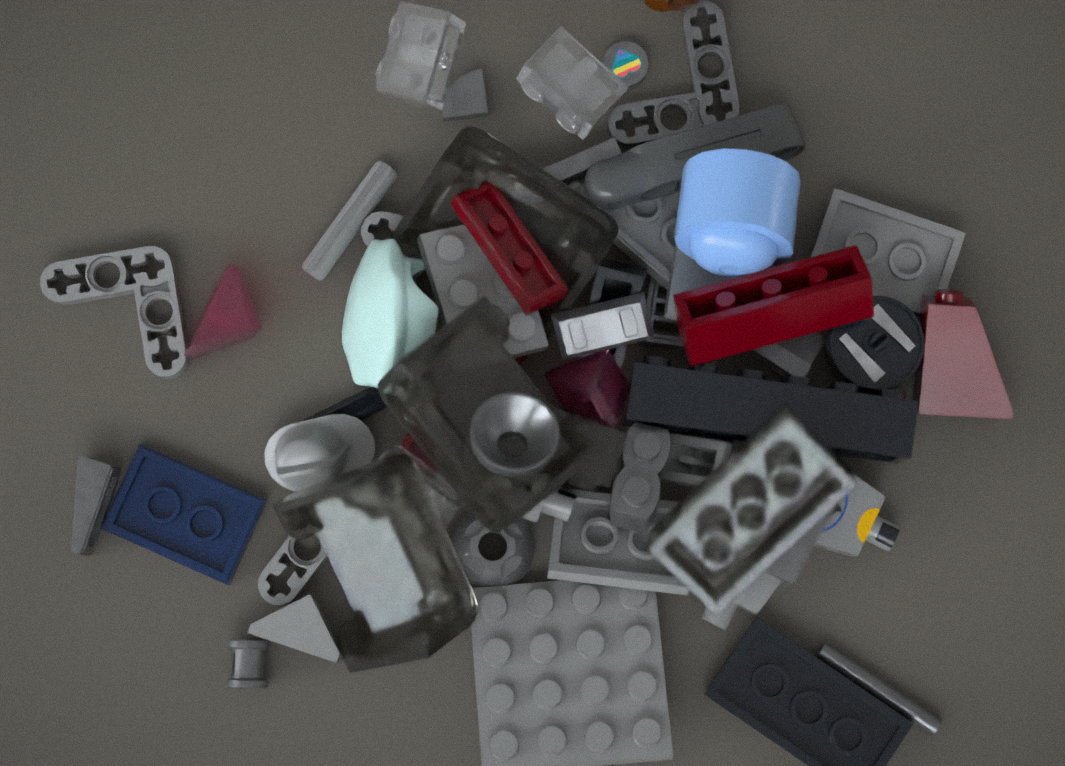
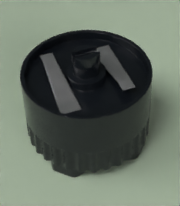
(877, 349)

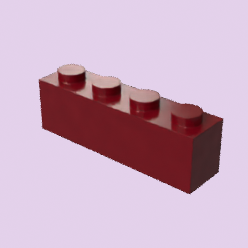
(774, 305)

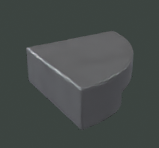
(466, 97)

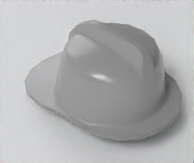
(318, 450)

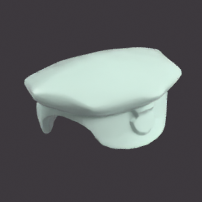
(385, 312)

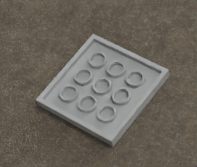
(569, 675)

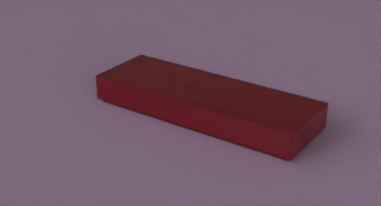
(509, 247)

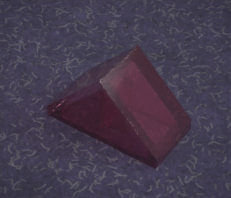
(227, 317)
(591, 387)

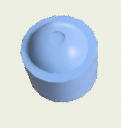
(737, 211)

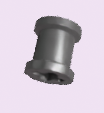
(248, 663)

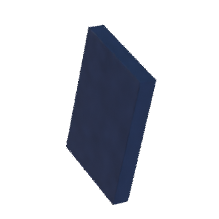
(184, 514)

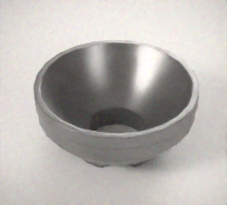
(519, 417)
(501, 572)

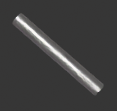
(879, 689)

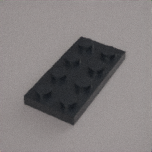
(805, 703)

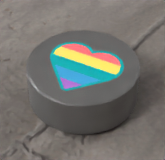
(627, 62)

